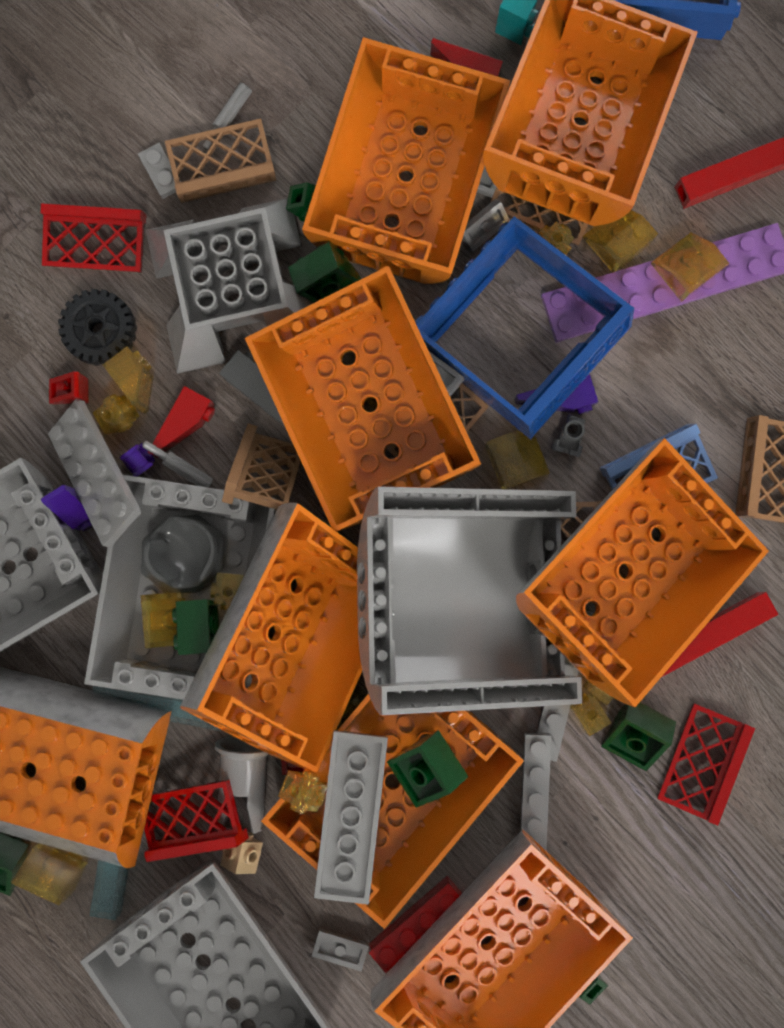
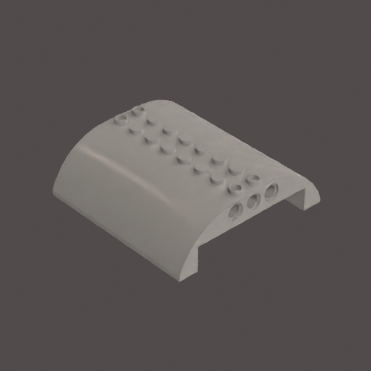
(442, 599)

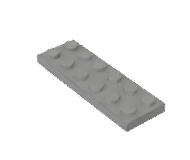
(94, 473)
(351, 817)

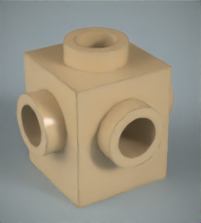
(243, 858)

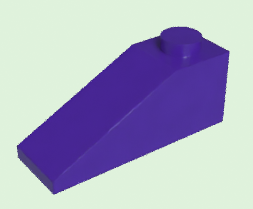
(580, 400)
(68, 507)

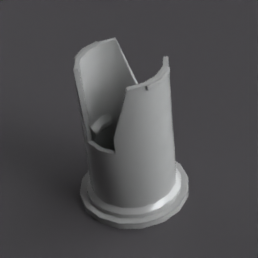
(247, 775)

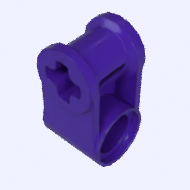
(137, 459)

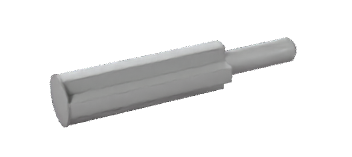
(230, 109)
(180, 466)

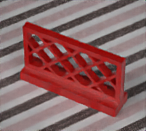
(98, 216)
(727, 773)
(199, 841)

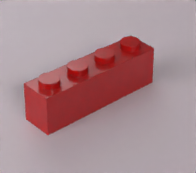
(412, 924)

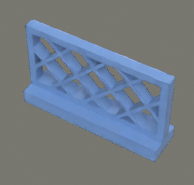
(678, 439)

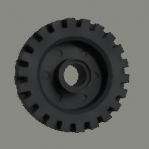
(84, 314)

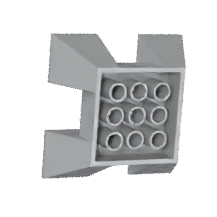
(204, 309)

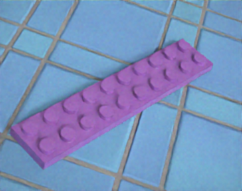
(751, 257)

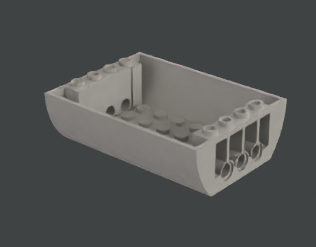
(62, 573)
(117, 643)
(159, 984)

